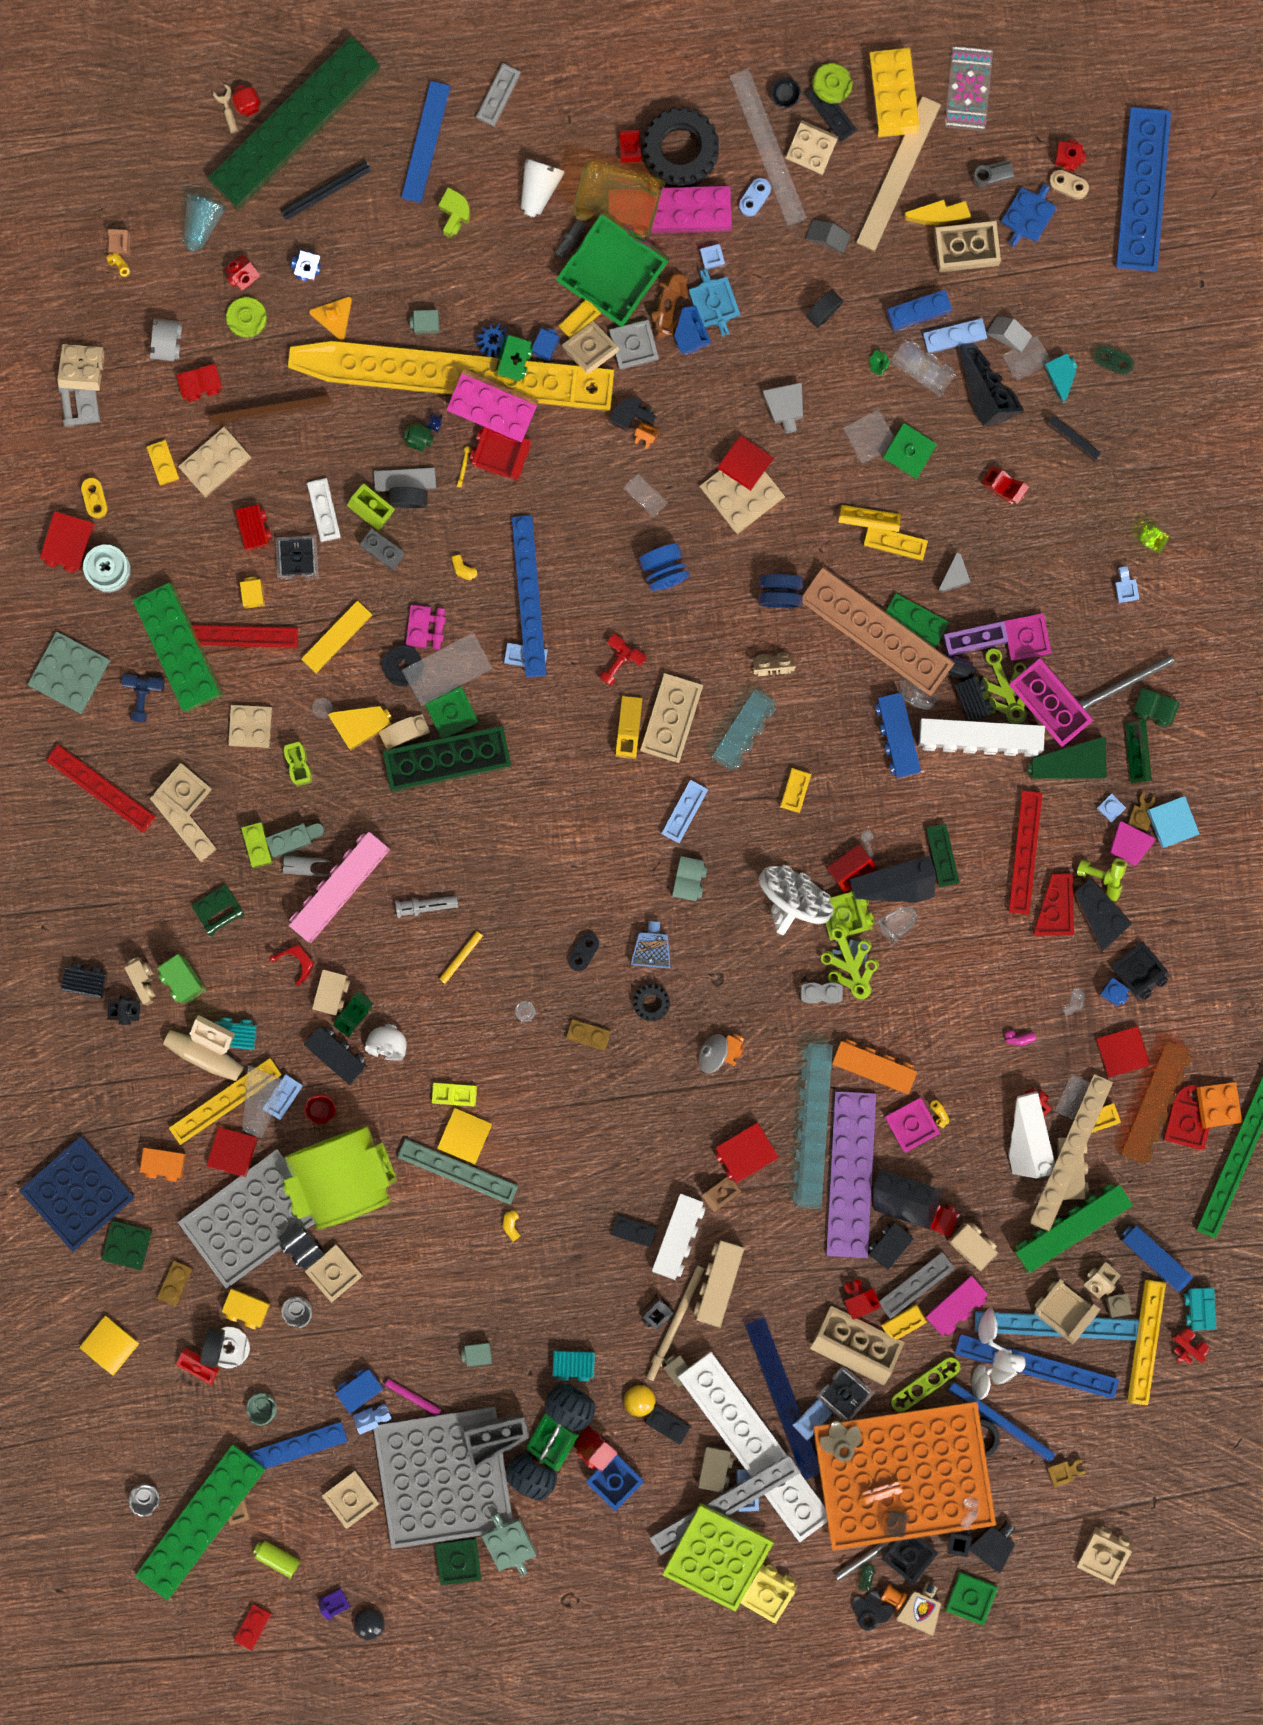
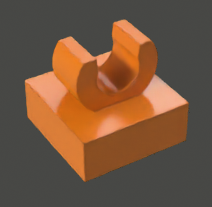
(646, 433)

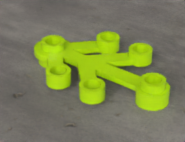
(1005, 690)
(850, 964)

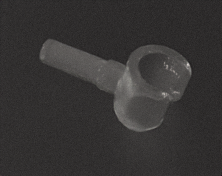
(866, 837)

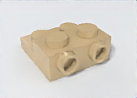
(140, 974)
(1105, 1554)

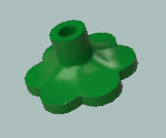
(879, 362)

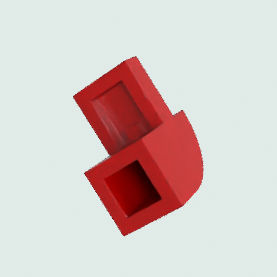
(1004, 486)

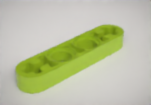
(927, 1387)

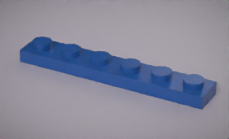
(300, 1445)

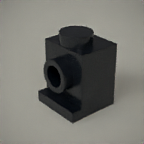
(656, 1319)

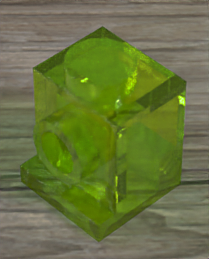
(1153, 538)

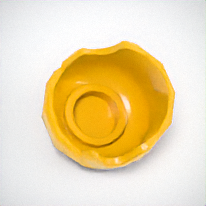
(639, 1401)

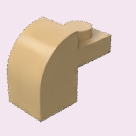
(404, 731)

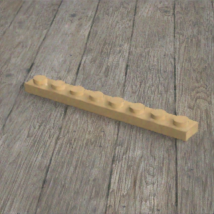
(1071, 1152)

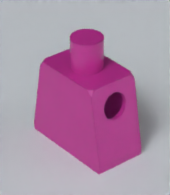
(1130, 844)

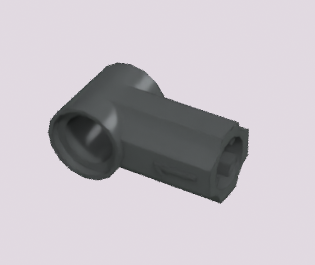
(994, 173)

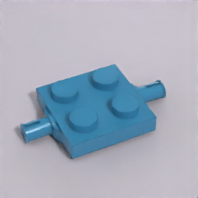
(715, 302)

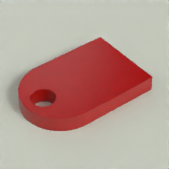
(1185, 1122)

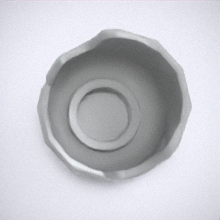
(296, 1311)
(143, 1499)

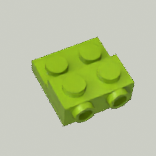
(851, 913)

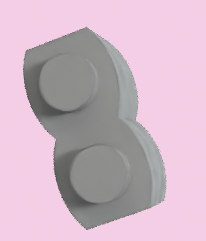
(828, 993)

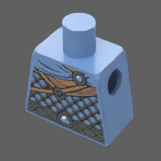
(652, 948)

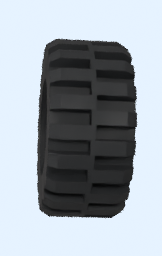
(687, 121)

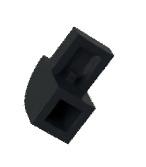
(628, 410)
(959, 1543)

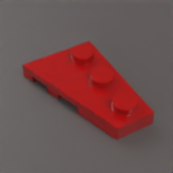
(1057, 908)

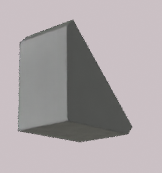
(828, 235)

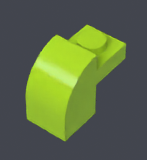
(458, 208)

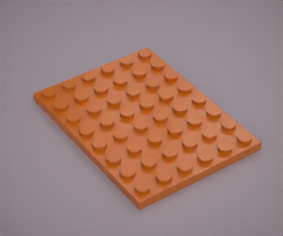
(932, 1455)

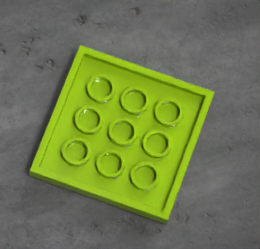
(718, 1557)

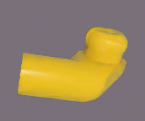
(943, 1118)
(509, 1223)

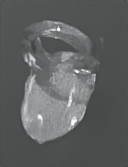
(897, 923)

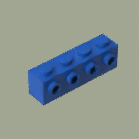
(898, 735)

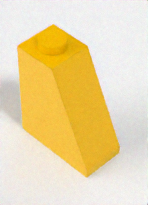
(360, 724)

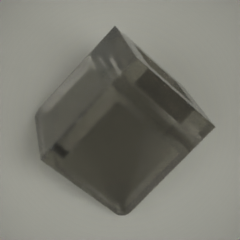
(896, 1523)

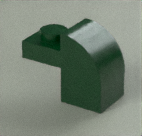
(353, 1014)

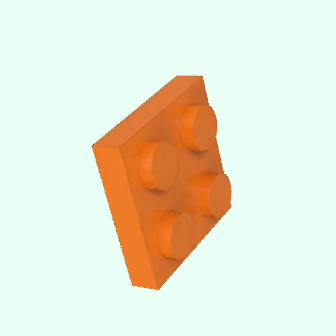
(1219, 1105)

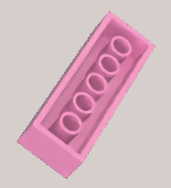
(339, 887)

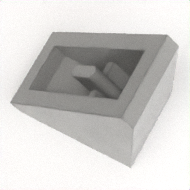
(1010, 333)
(956, 575)

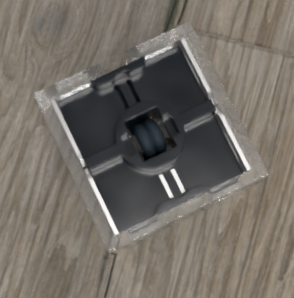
(297, 557)
(845, 1394)

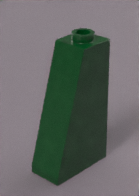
(1077, 762)

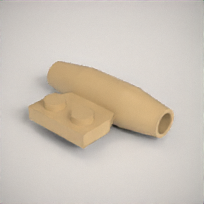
(206, 1048)

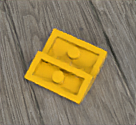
(464, 1136)
(109, 1345)

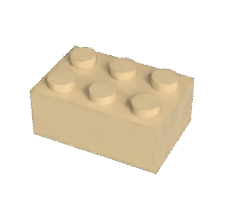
(967, 246)
(973, 1246)

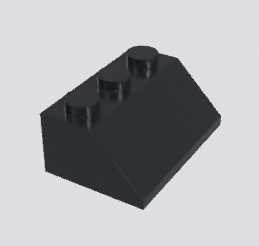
(906, 1199)

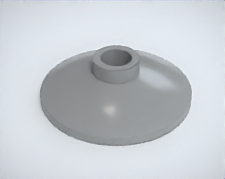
(713, 1053)

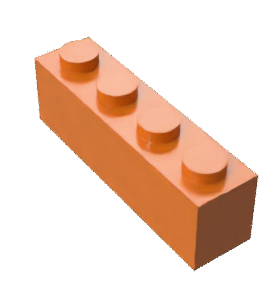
(874, 1067)

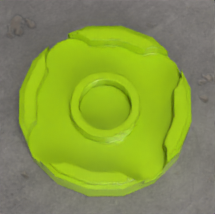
(832, 83)
(246, 317)

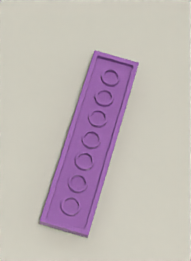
(851, 1174)

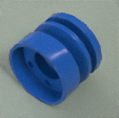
(664, 567)

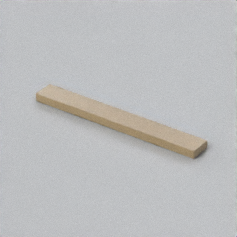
(897, 177)

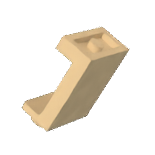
(1065, 1311)

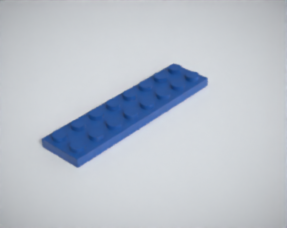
(1143, 189)

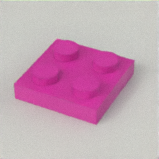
(1027, 637)
(912, 1125)

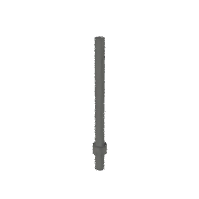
(1126, 682)

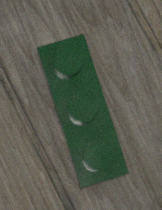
(1138, 751)
(942, 855)

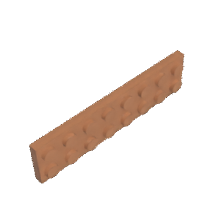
(877, 631)

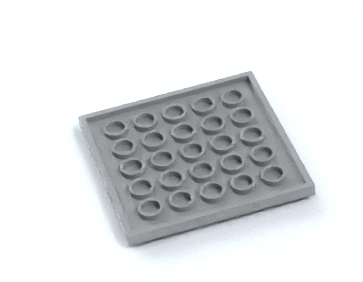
(431, 1481)

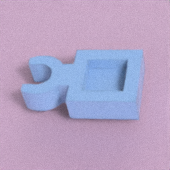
(369, 1419)

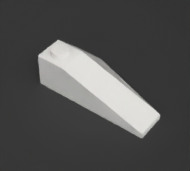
(1030, 1145)

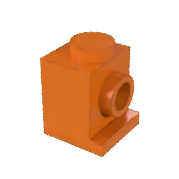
(734, 1048)

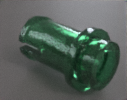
(866, 1577)

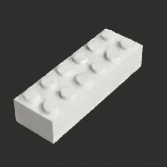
(981, 736)

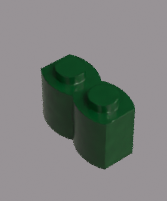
(1156, 707)

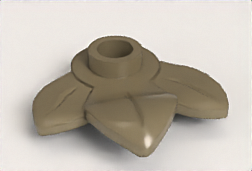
(840, 1438)

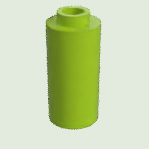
(276, 1558)

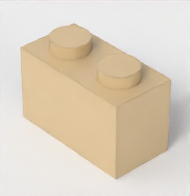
(330, 993)

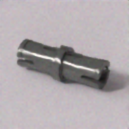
(570, 239)

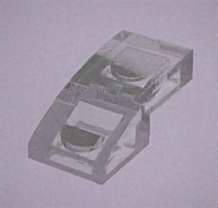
(645, 495)

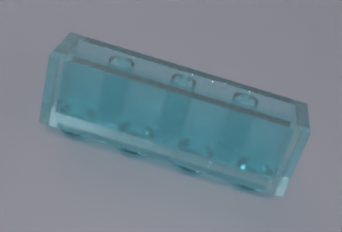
(743, 730)

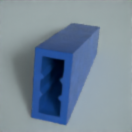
(1156, 1258)

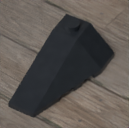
(988, 394)
(904, 882)

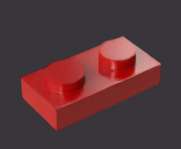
(191, 1363)
(252, 1627)

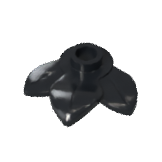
(871, 1607)

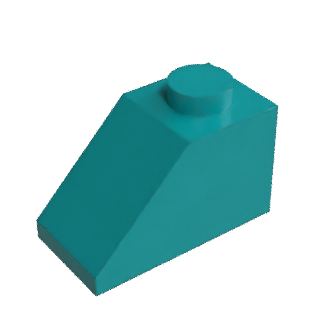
(1061, 375)

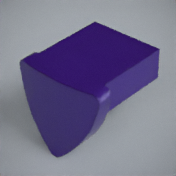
(333, 1604)

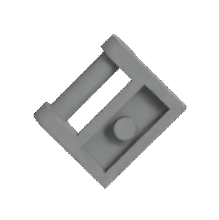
(86, 406)

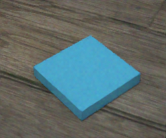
(1173, 822)

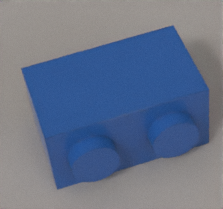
(359, 1390)

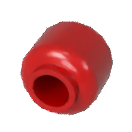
(246, 100)

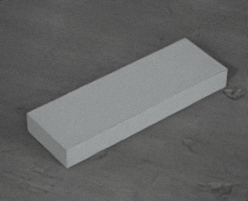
(498, 95)
(414, 478)

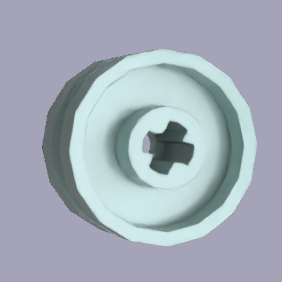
(105, 556)

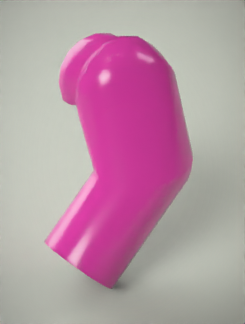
(1021, 1040)

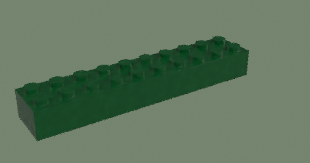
(294, 123)

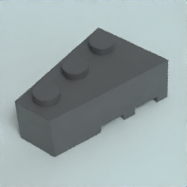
(493, 1437)

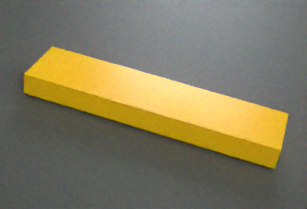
(336, 637)

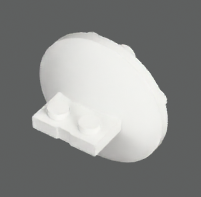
(794, 897)

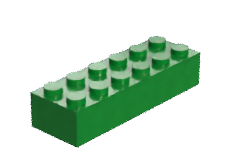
(178, 647)
(1072, 1228)

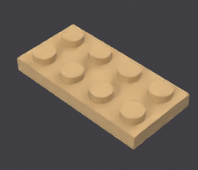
(671, 718)

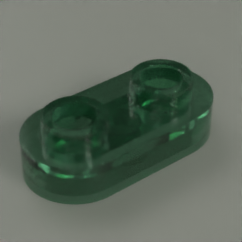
(1114, 358)

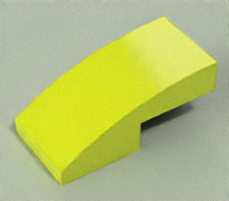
(454, 1094)

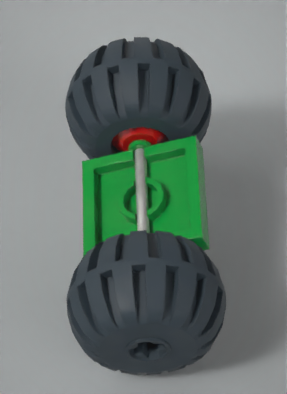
(565, 1411)

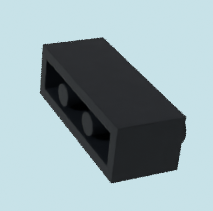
(336, 1054)

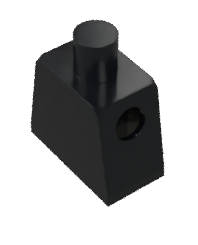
(994, 1546)

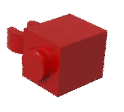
(862, 1301)

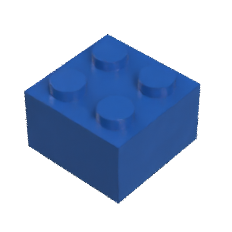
(615, 1482)

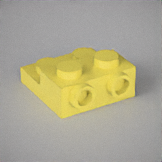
(769, 1593)

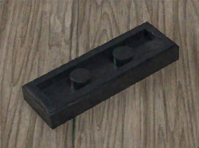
(833, 116)
(1074, 438)

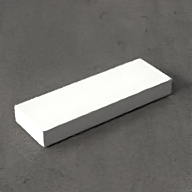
(323, 510)

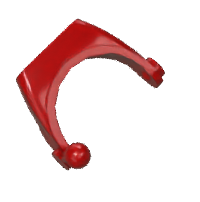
(298, 952)

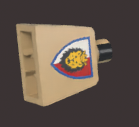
(921, 1610)

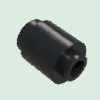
(962, 668)

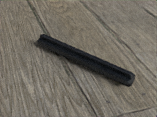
(326, 190)

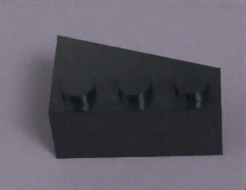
(1101, 914)

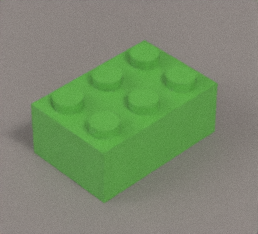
(181, 979)

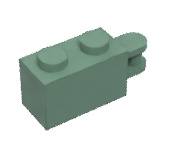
(293, 839)

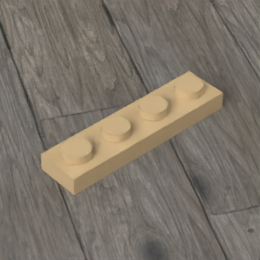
(187, 829)

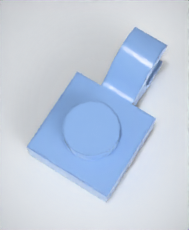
(1127, 588)

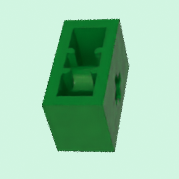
(505, 367)

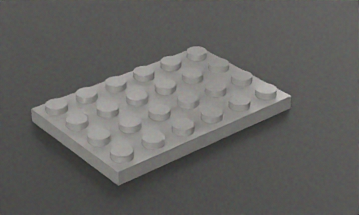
(244, 1220)

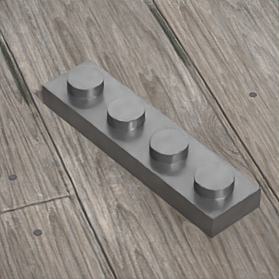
(916, 1285)

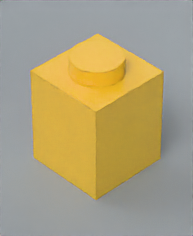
(252, 593)

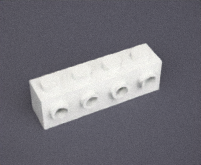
(677, 1237)

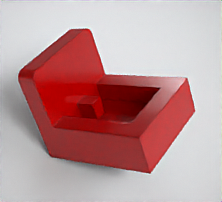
(630, 146)

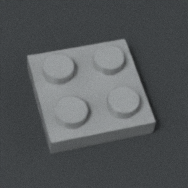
(634, 344)

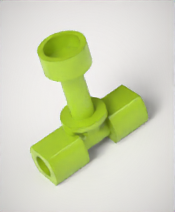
(1111, 877)

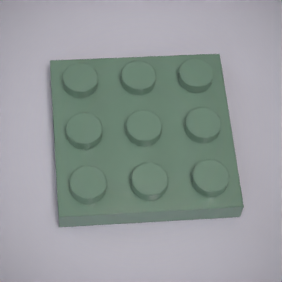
(69, 672)

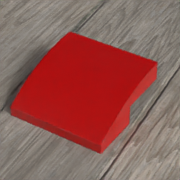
(745, 463)
(1123, 1051)

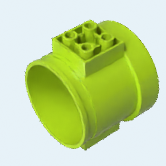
(339, 1178)

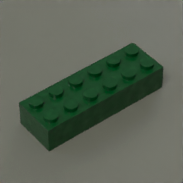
(447, 759)

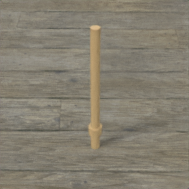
(658, 1360)

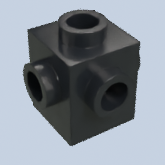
(123, 1010)

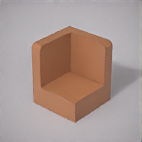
(119, 241)

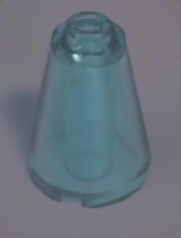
(200, 221)

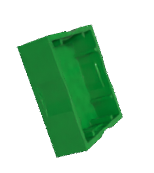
(613, 268)

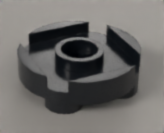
(395, 657)

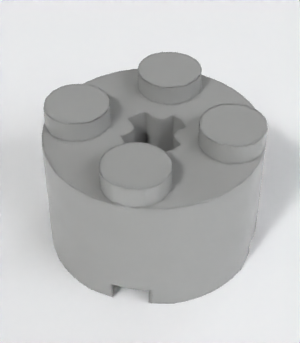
(164, 339)

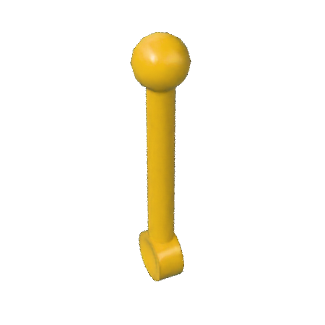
(467, 450)

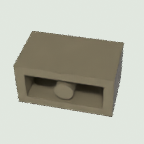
(714, 1469)

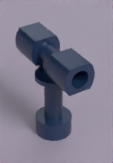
(142, 687)

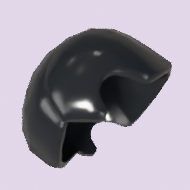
(785, 92)
(368, 1624)

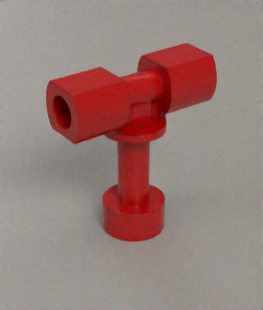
(624, 654)

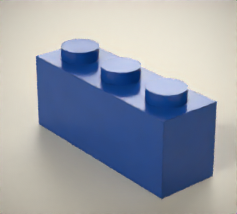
(919, 310)

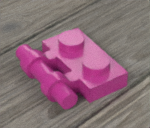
(419, 626)

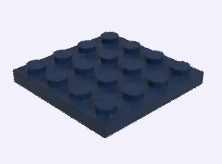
(77, 1194)

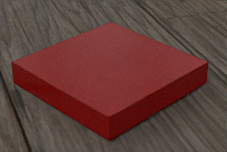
(232, 1152)

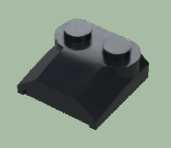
(910, 1558)

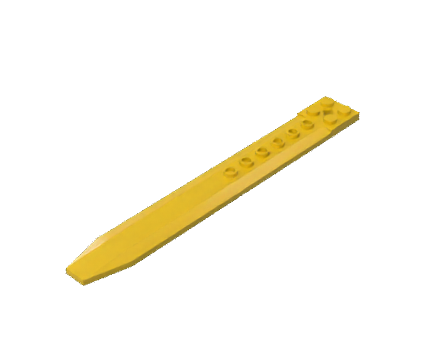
(441, 372)

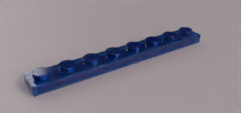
(782, 1396)

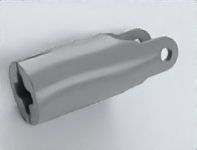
(302, 866)

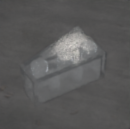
(261, 1100)

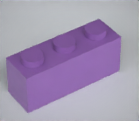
(975, 639)

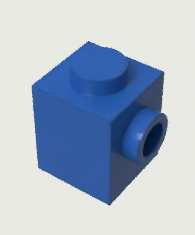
(1114, 992)

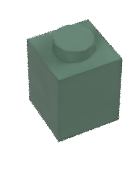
(425, 322)
(477, 1354)

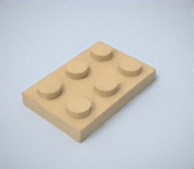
(214, 462)

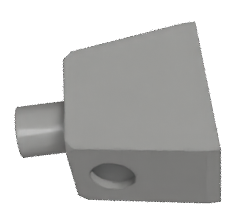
(785, 405)

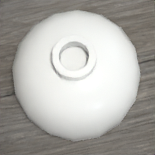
(387, 1042)

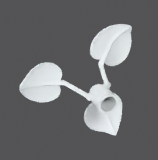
(1004, 1363)

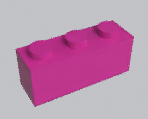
(957, 1306)

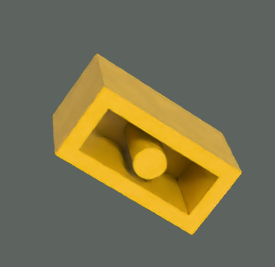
(245, 1308)

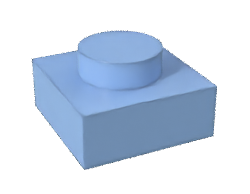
(712, 256)
(1111, 808)

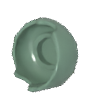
(261, 1408)

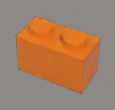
(162, 1163)

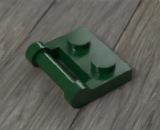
(213, 905)

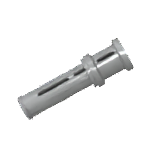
(412, 906)

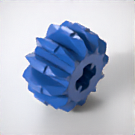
(485, 339)

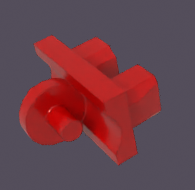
(1183, 1340)

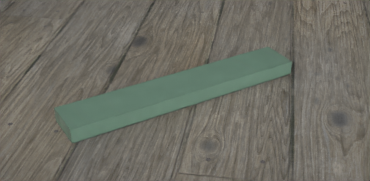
(457, 1171)

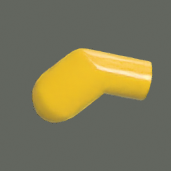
(116, 259)
(461, 570)

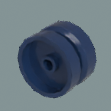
(780, 591)

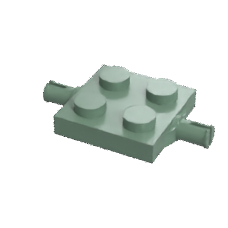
(509, 1544)

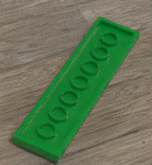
(200, 1522)

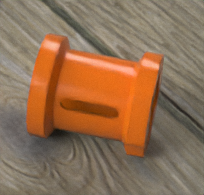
(894, 1596)

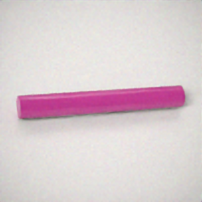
(412, 1397)

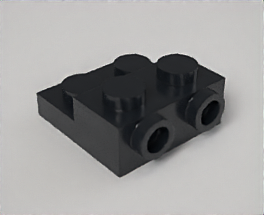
(1141, 972)

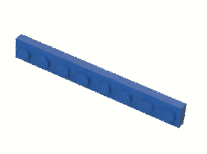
(529, 596)
(1042, 1368)

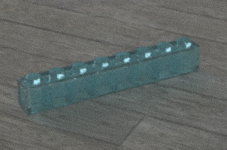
(814, 1125)

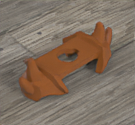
(672, 288)

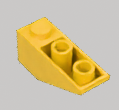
(629, 727)

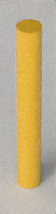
(460, 957)

